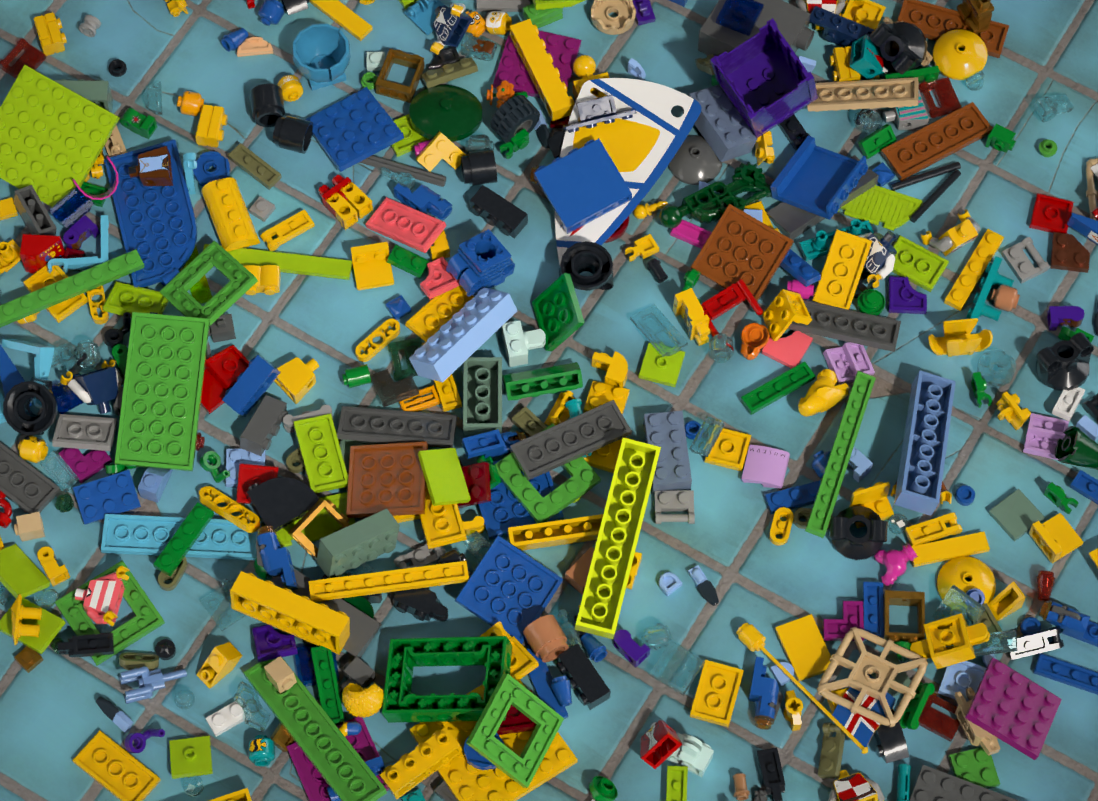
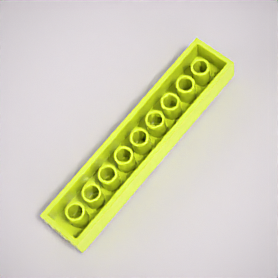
(617, 538)

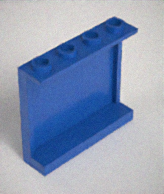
(817, 179)
(583, 185)

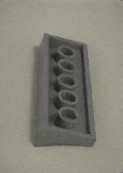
(795, 221)
(361, 625)

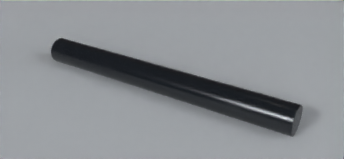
(925, 176)
(937, 193)

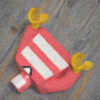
(104, 596)

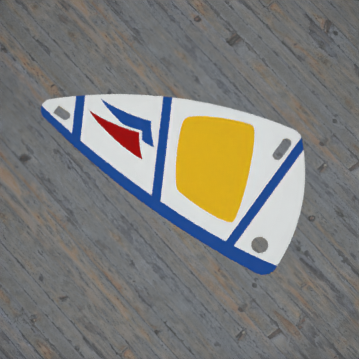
(636, 145)

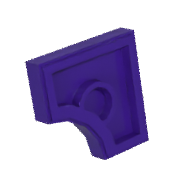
(904, 298)
(272, 644)

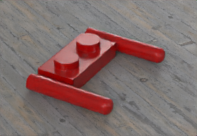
(727, 300)

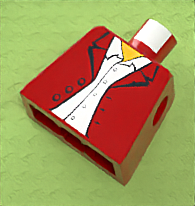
(658, 743)

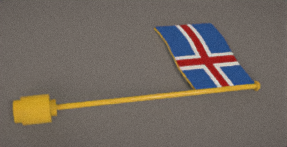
(855, 726)

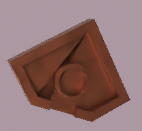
(1068, 253)

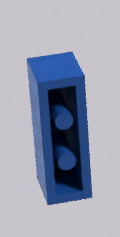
(251, 385)

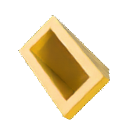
(1007, 602)

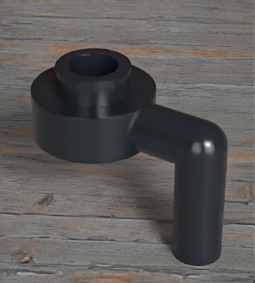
(114, 336)

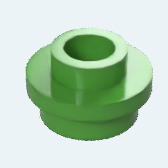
(369, 76)
(1045, 151)

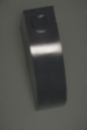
(281, 501)

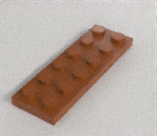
(937, 20)
(936, 141)

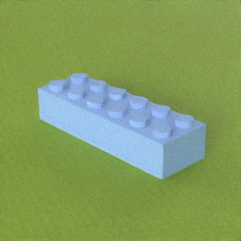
(463, 334)

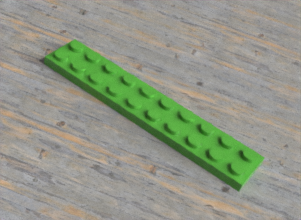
(318, 738)

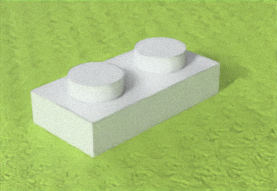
(1068, 403)
(226, 718)

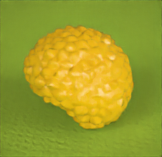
(362, 701)

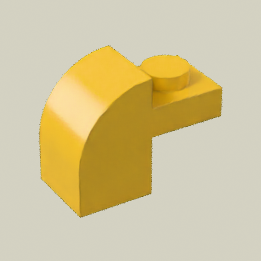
(615, 366)

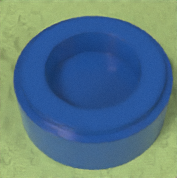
(965, 495)
(1030, 625)

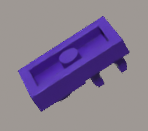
(644, 12)

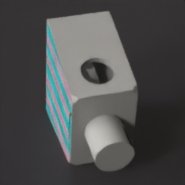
(908, 117)

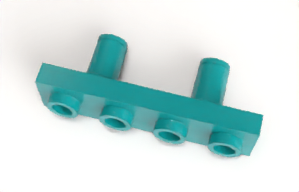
(822, 242)
(992, 279)

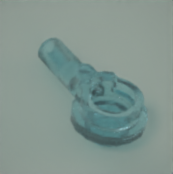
(403, 179)

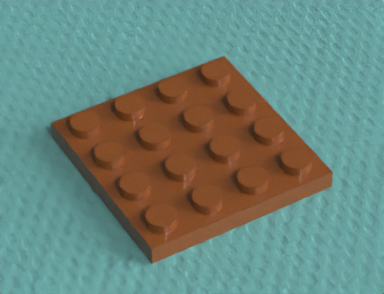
(742, 250)
(386, 479)

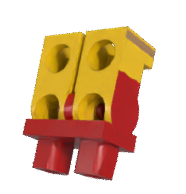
(345, 201)

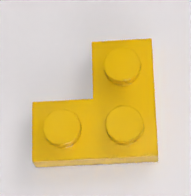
(440, 148)

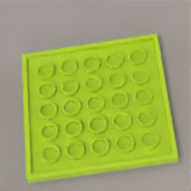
(49, 136)

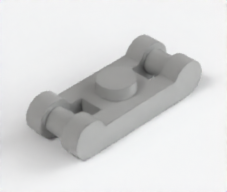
(288, 419)
(419, 557)

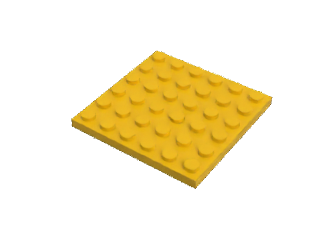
(493, 784)

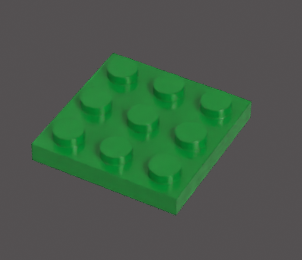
(558, 311)

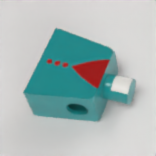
(867, 58)

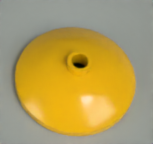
(957, 63)
(958, 569)

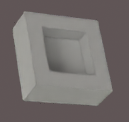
(262, 209)

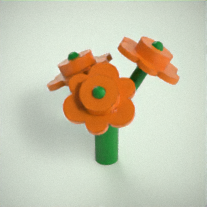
(505, 92)

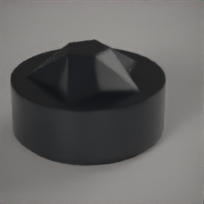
(165, 649)

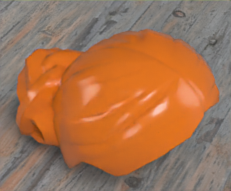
(753, 337)

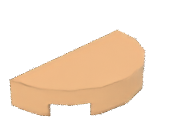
(254, 46)

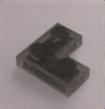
(393, 392)

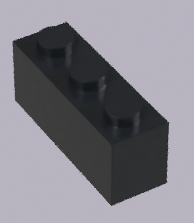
(498, 212)
(583, 677)

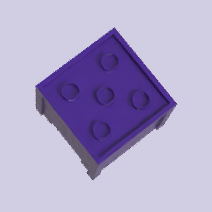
(764, 79)

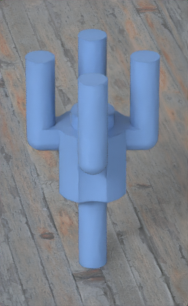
(147, 681)

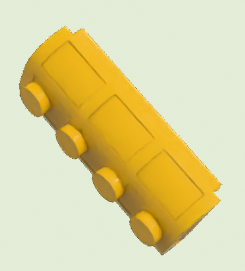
(229, 214)

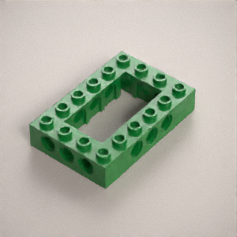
(405, 654)

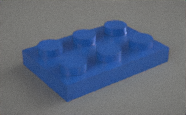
(106, 496)

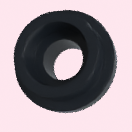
(117, 64)

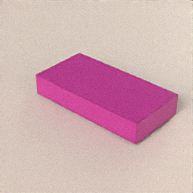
(691, 234)

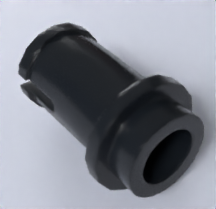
(658, 272)

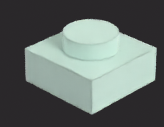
(375, 61)

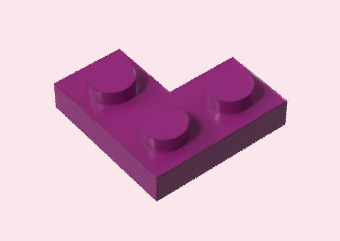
(86, 465)
(852, 617)

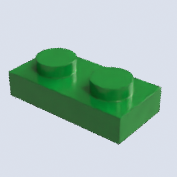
(877, 141)
(407, 261)

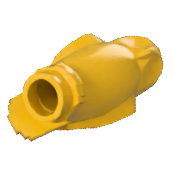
(822, 394)

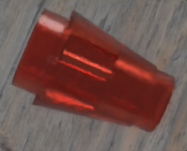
(1045, 582)

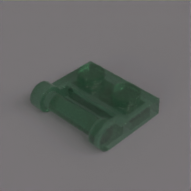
(409, 347)

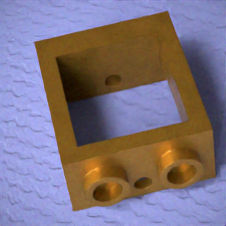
(397, 90)
(301, 539)
(904, 598)

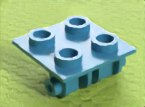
(423, 14)

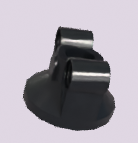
(910, 41)
(589, 258)
(1065, 363)
(17, 408)
(854, 547)

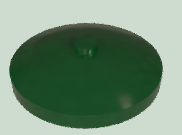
(446, 110)

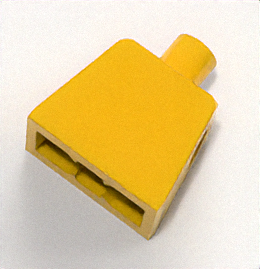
(297, 378)

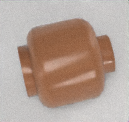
(1005, 298)

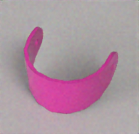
(107, 194)

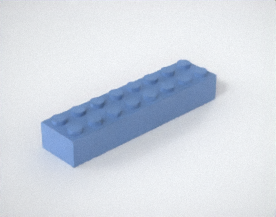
(925, 443)

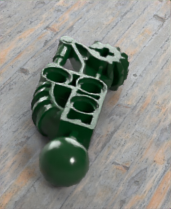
(746, 179)

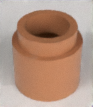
(546, 638)

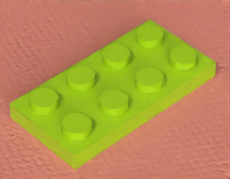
(321, 453)

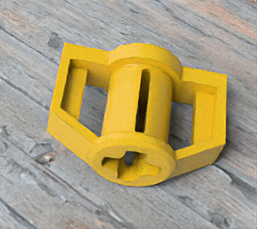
(793, 710)

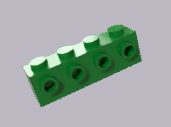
(542, 381)

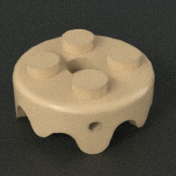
(613, 25)

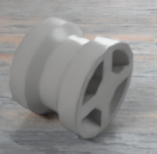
(90, 25)

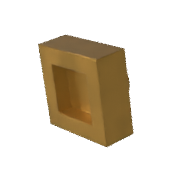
(28, 658)
(281, 738)

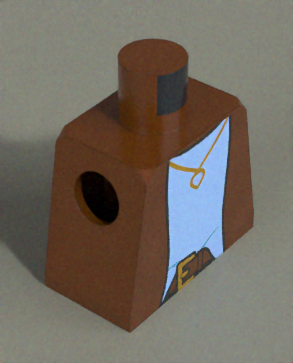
(154, 168)

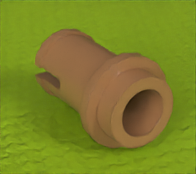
(741, 792)

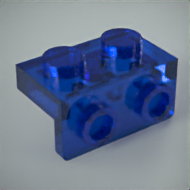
(71, 207)
(65, 397)

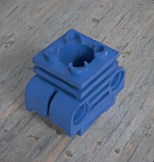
(481, 263)

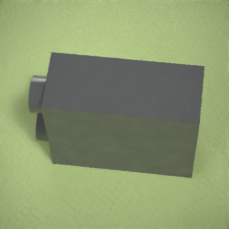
(790, 20)

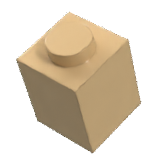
(29, 526)
(280, 674)

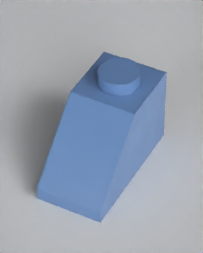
(153, 483)

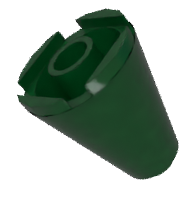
(1077, 449)

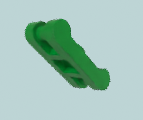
(911, 715)

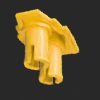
(9, 255)
(18, 613)

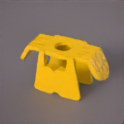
(958, 339)

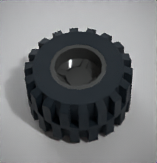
(513, 117)

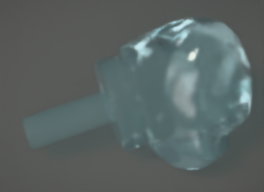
(46, 598)

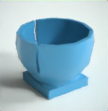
(321, 55)

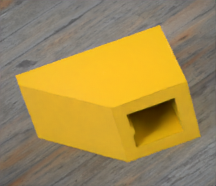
(219, 664)

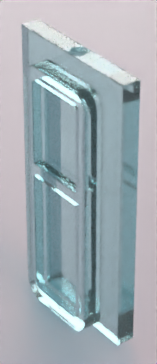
(659, 331)

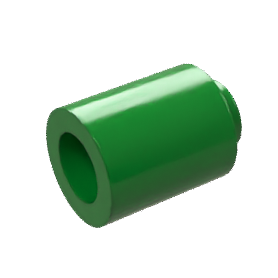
(356, 376)

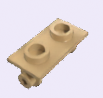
(115, 144)

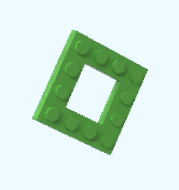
(213, 256)
(546, 507)
(146, 618)
(482, 738)

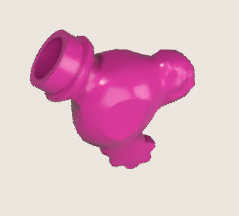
(895, 562)

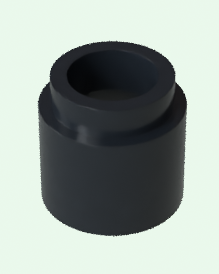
(267, 104)
(293, 134)
(479, 167)

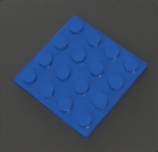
(354, 129)
(507, 511)
(508, 588)

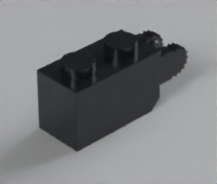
(421, 604)

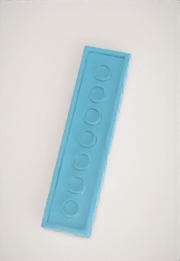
(152, 533)

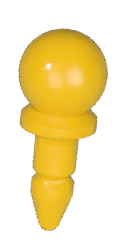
(642, 211)

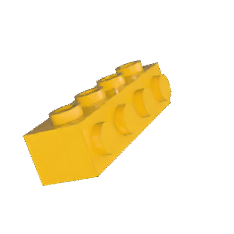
(421, 762)

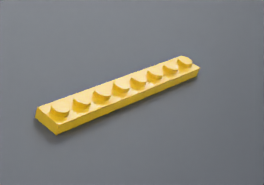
(388, 581)

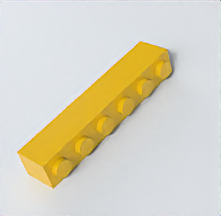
(541, 70)
(555, 532)

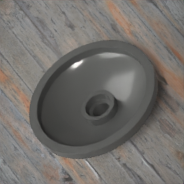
(695, 168)

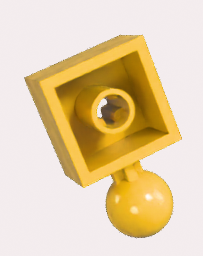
(584, 67)

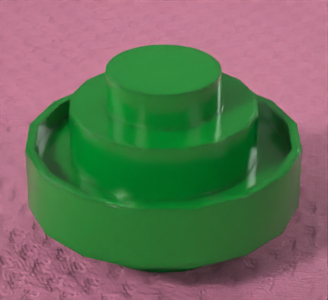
(871, 302)
(602, 789)

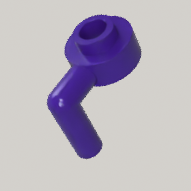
(140, 739)

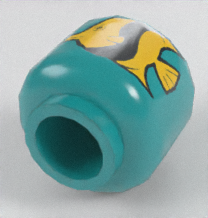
(261, 750)

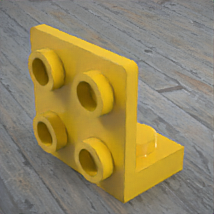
(371, 266)
(783, 311)
(873, 498)
(1055, 537)

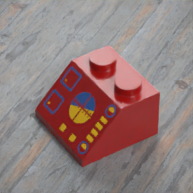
(38, 250)

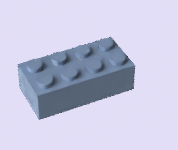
(722, 124)
(673, 464)

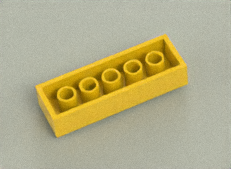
(290, 612)

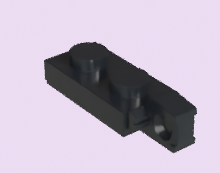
(88, 645)
(771, 773)

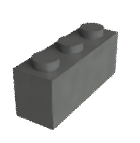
(33, 212)
(263, 425)

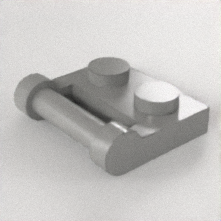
(1021, 264)
(674, 501)

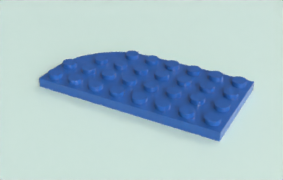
(154, 218)

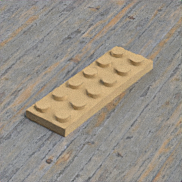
(866, 94)

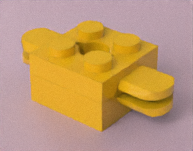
(950, 632)

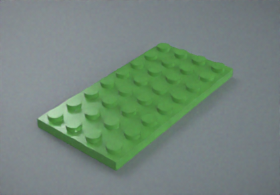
(162, 391)

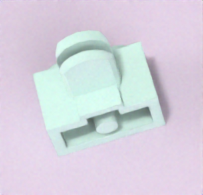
(519, 342)
(692, 754)

